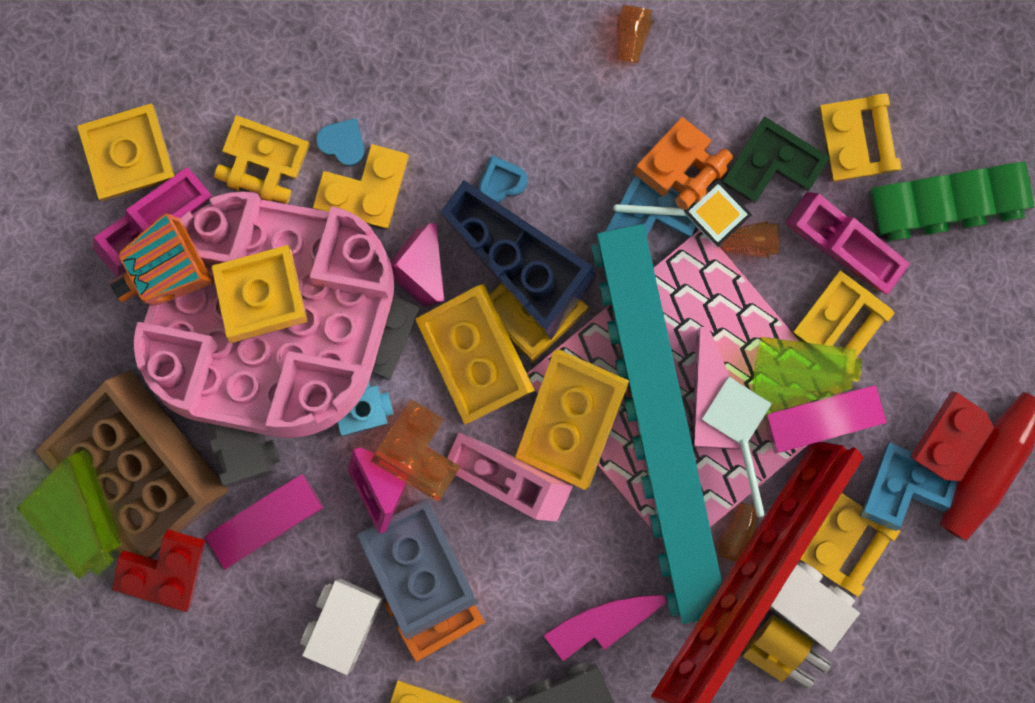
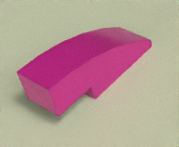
(173, 197)
(847, 242)
(824, 419)
(264, 521)
(604, 622)

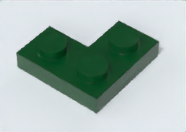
(772, 151)

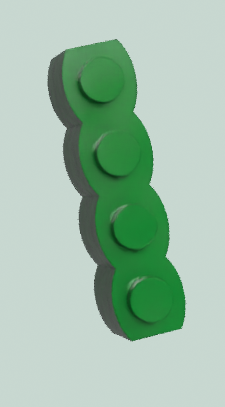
(951, 199)

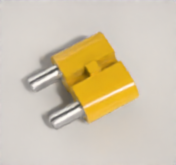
(780, 651)

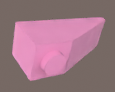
(708, 380)
(510, 479)

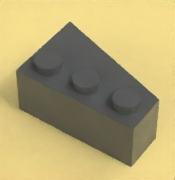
(242, 454)
(580, 685)

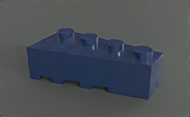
(527, 263)

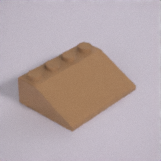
(141, 460)

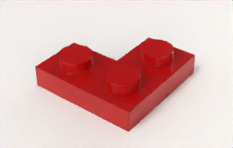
(166, 580)

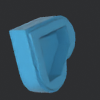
(342, 141)
(502, 179)

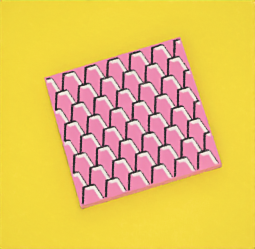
(696, 290)

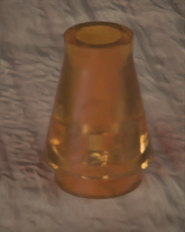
(632, 32)
(754, 240)
(738, 532)

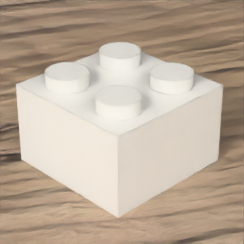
(814, 609)
(342, 625)

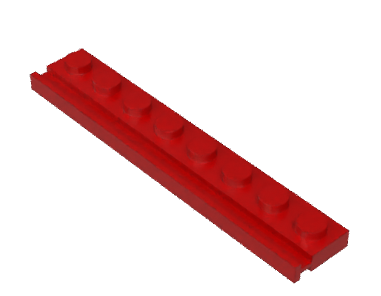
(758, 575)

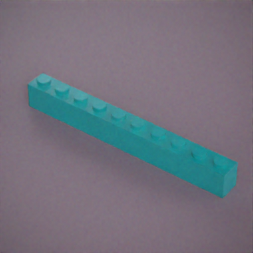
(660, 420)

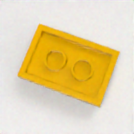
(474, 354)
(571, 419)

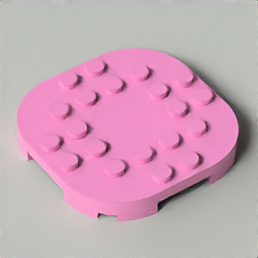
(288, 378)

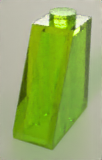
(801, 372)
(74, 516)

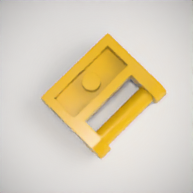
(847, 141)
(835, 311)
(837, 539)

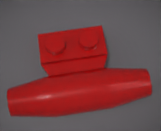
(977, 454)

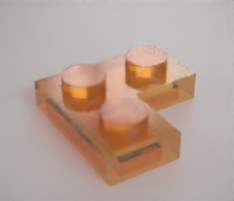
(407, 452)

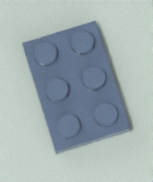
(417, 569)

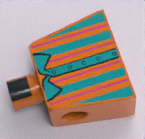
(161, 264)

